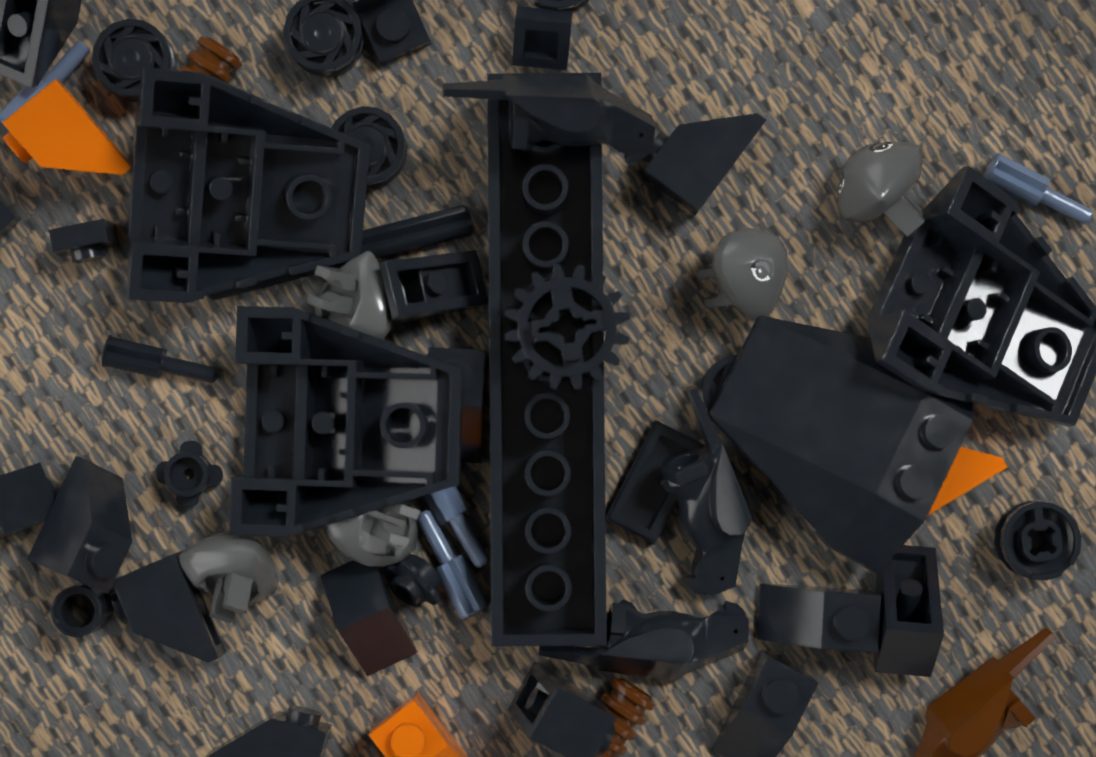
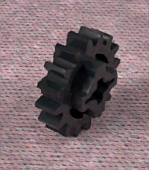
(562, 301)

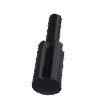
(152, 361)

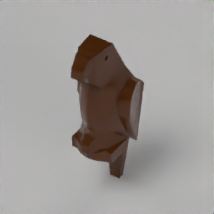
(980, 706)

